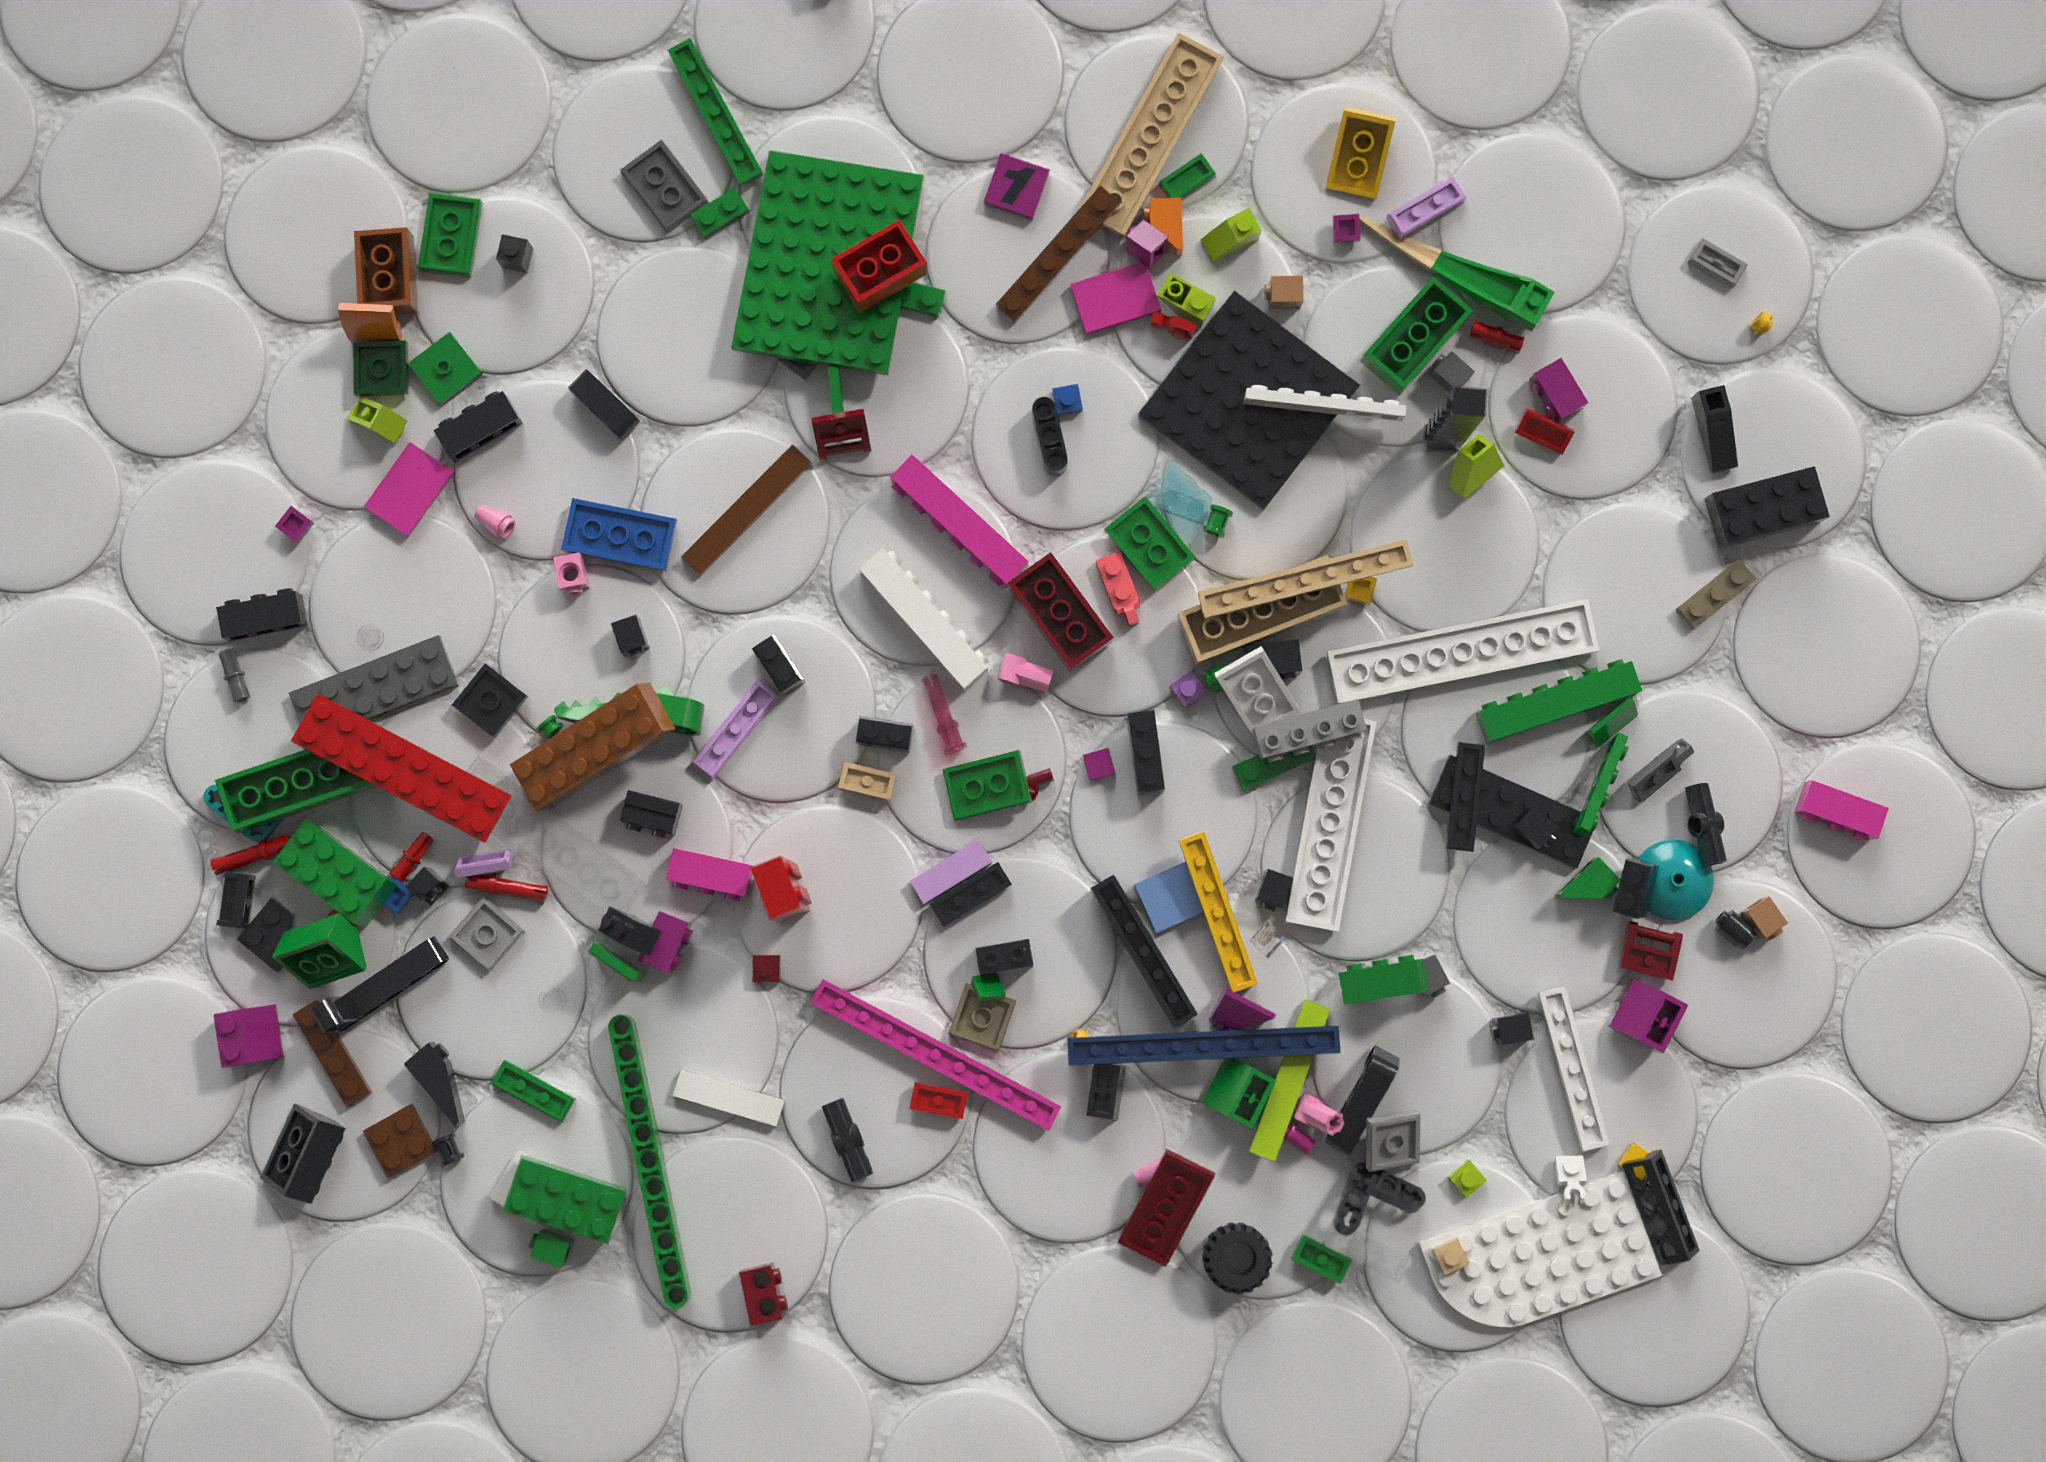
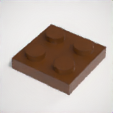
(400, 1140)

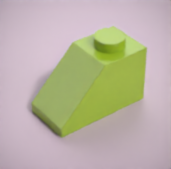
(1231, 235)
(377, 419)

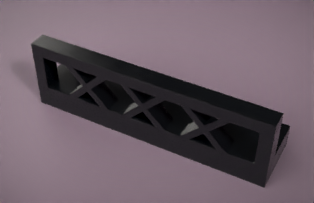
(1669, 1206)

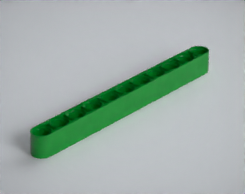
(645, 1173)

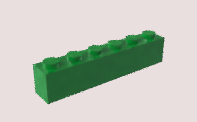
(1558, 702)

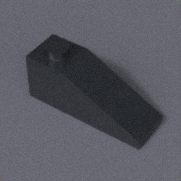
(437, 1077)

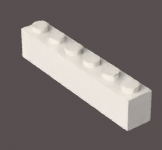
(923, 618)

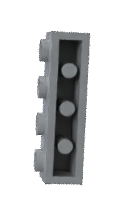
(1308, 730)

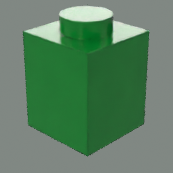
(550, 1247)

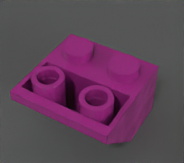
(1648, 1016)

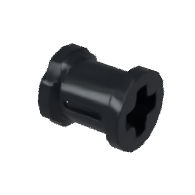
(445, 1145)

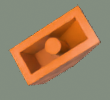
(1166, 216)

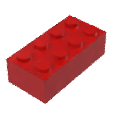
(780, 888)

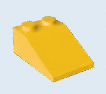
(1360, 152)

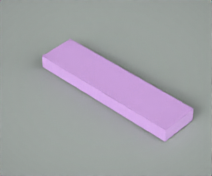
(735, 729)

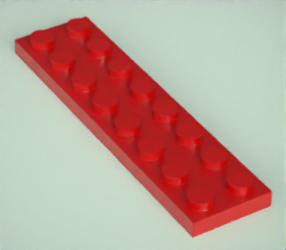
(401, 768)

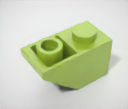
(1186, 299)
(1474, 466)

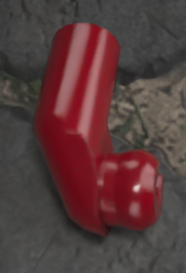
(1037, 779)

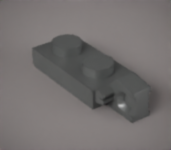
(1659, 770)

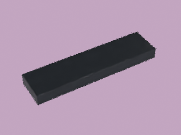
(1465, 797)

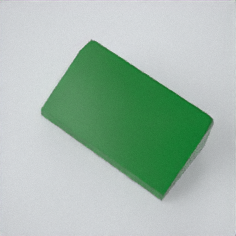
(1612, 722)

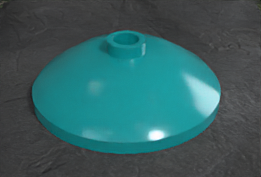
(1689, 897)

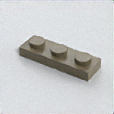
(1716, 593)

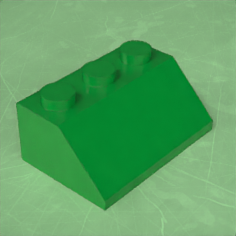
(321, 951)

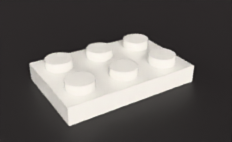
(1257, 690)

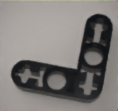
(1372, 1187)

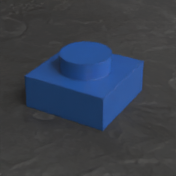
(1067, 399)
(399, 897)

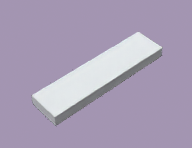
(729, 1098)

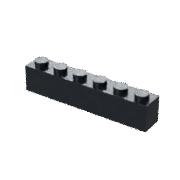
(1455, 418)
(1143, 951)

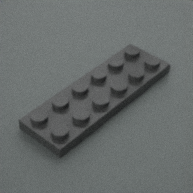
(384, 682)

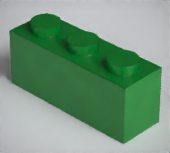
(1383, 980)

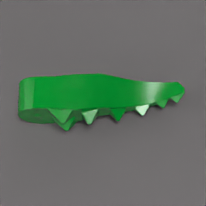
(684, 712)

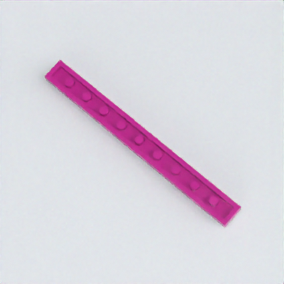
(935, 1054)

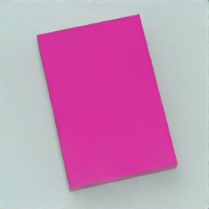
(1115, 298)
(409, 489)

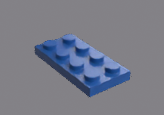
(619, 534)

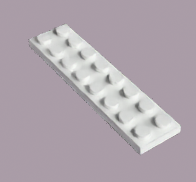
(1329, 832)

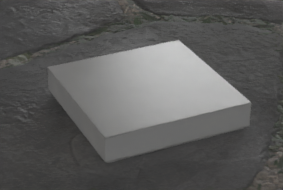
(486, 933)
(1393, 1140)

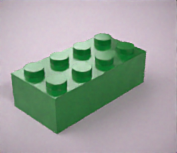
(1416, 335)
(335, 873)
(564, 1199)

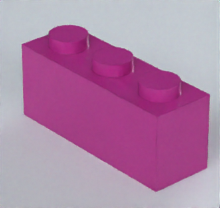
(1841, 811)
(709, 874)

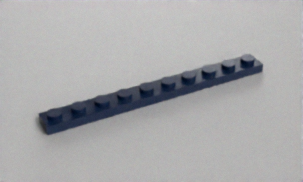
(1203, 1045)

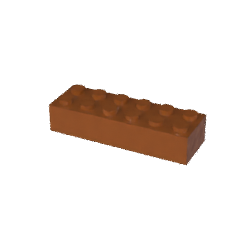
(592, 746)

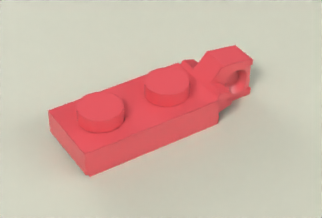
(1119, 586)

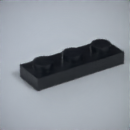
(970, 894)

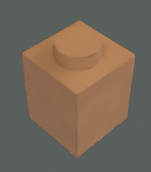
(1284, 292)
(1765, 918)

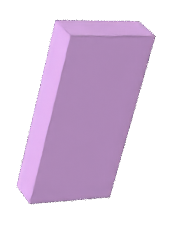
(484, 863)

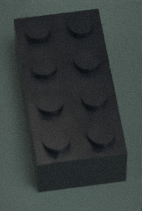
(1767, 507)

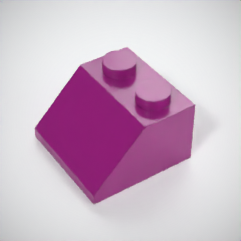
(248, 1035)

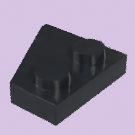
(266, 931)

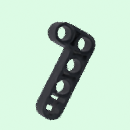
(1364, 1098)

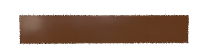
(747, 509)

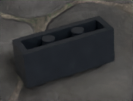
(477, 425)
(261, 615)
(1145, 752)

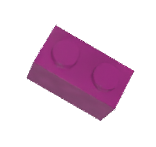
(1558, 391)
(669, 944)

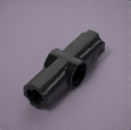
(1705, 824)
(847, 1139)

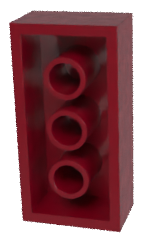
(1060, 612)

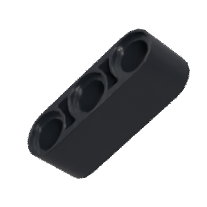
(604, 404)
(1045, 424)

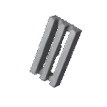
(1731, 282)

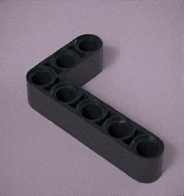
(340, 1013)

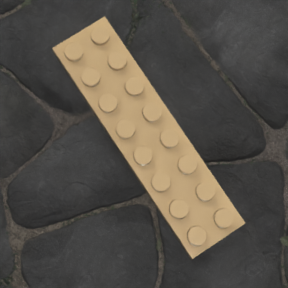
(1155, 128)

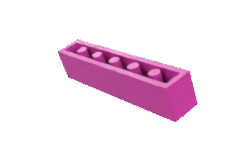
(959, 521)

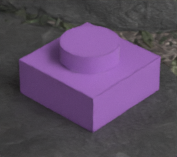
(1187, 689)

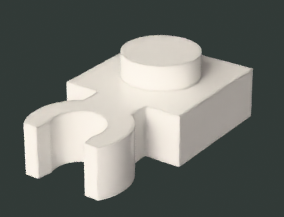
(1572, 1174)

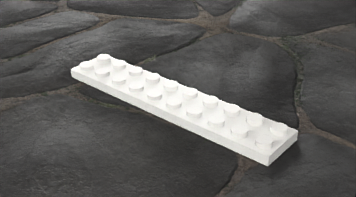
(1462, 651)

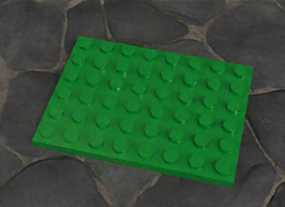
(789, 293)

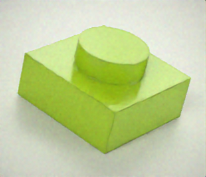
(1467, 1178)

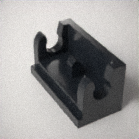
(236, 900)
(1106, 1091)

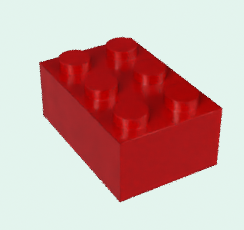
(879, 266)

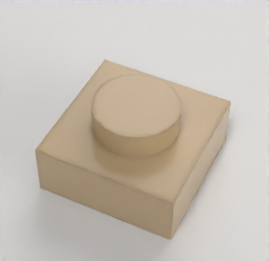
(1450, 1256)

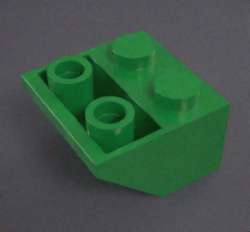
(1239, 1091)

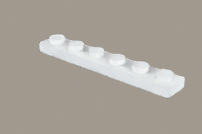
(1335, 404)
(1573, 1068)

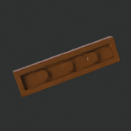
(334, 1058)

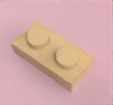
(867, 781)

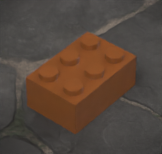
(386, 268)

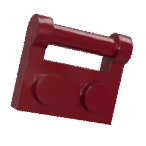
(839, 428)
(1649, 959)

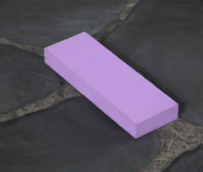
(1426, 207)
(951, 871)

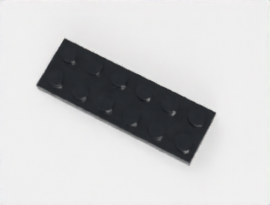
(1503, 805)

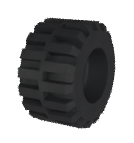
(1261, 1258)

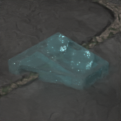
(1182, 496)

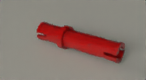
(249, 855)
(497, 885)

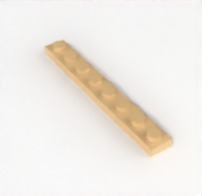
(1305, 579)

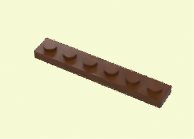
(1058, 254)

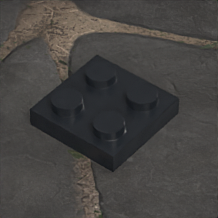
(490, 700)

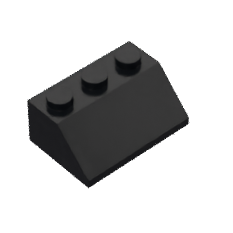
(302, 1154)

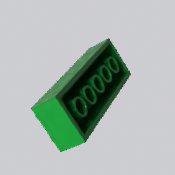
(284, 789)

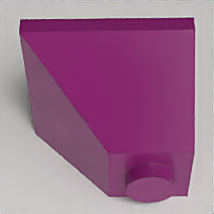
(1238, 1012)

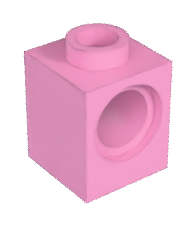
(566, 563)

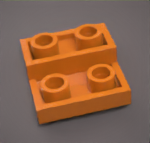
(369, 322)

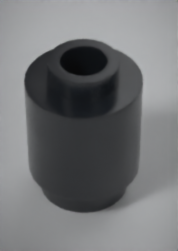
(1735, 929)

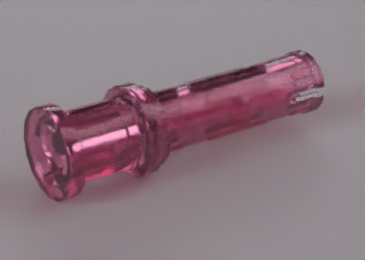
(946, 725)

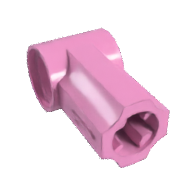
(1019, 672)
(1315, 1113)

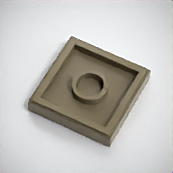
(981, 1022)

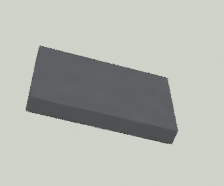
(664, 186)

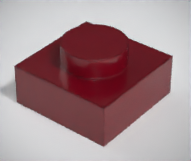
(766, 968)

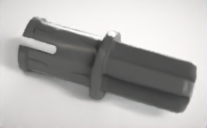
(234, 675)

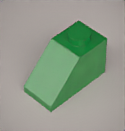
(1591, 882)

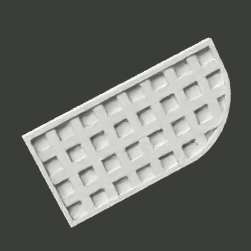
(1547, 1255)

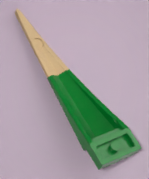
(1497, 290)

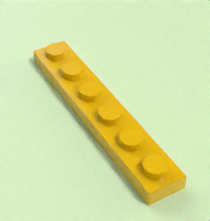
(1217, 911)

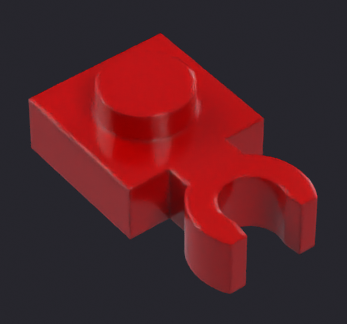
(1177, 326)

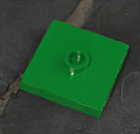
(445, 368)

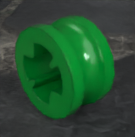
(549, 727)

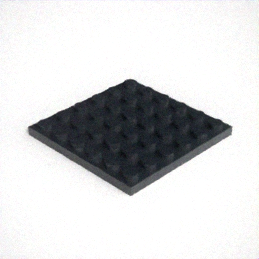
(1205, 409)

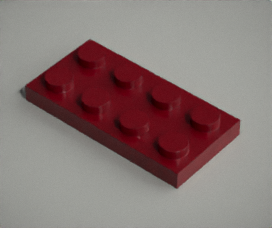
(1166, 1207)

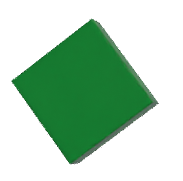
(988, 988)

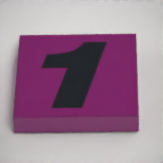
(1016, 186)

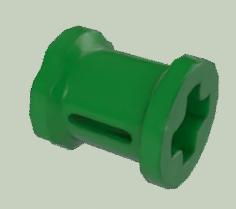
(1217, 521)

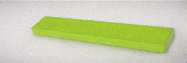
(1286, 1090)

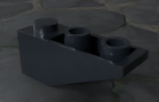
(1716, 428)

